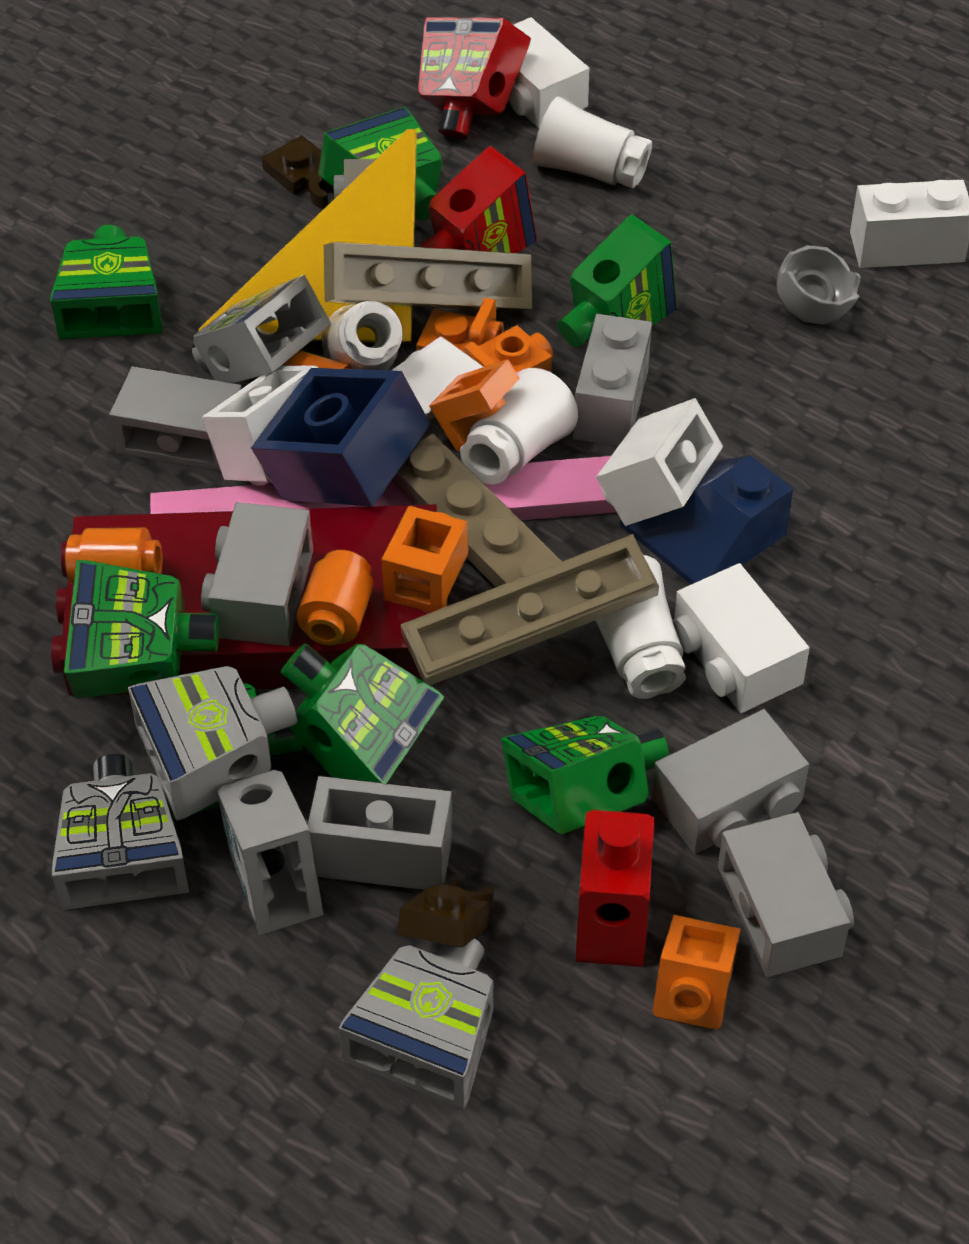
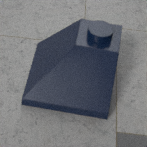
(724, 522)

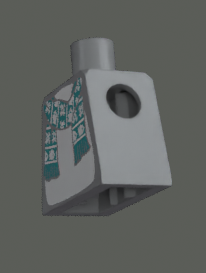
(263, 816)

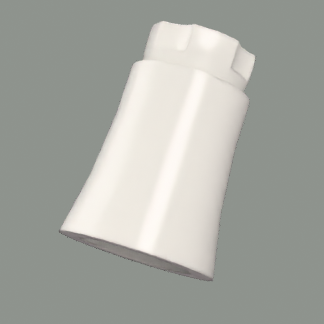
(590, 146)
(343, 345)
(534, 417)
(645, 644)

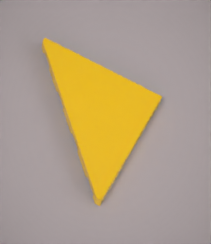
(371, 210)

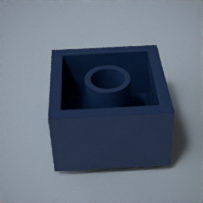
(341, 436)

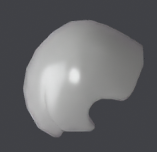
(817, 285)

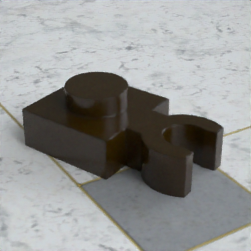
(297, 169)
(447, 914)

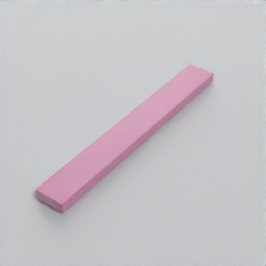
(533, 493)

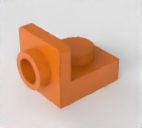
(460, 328)
(472, 398)
(695, 972)

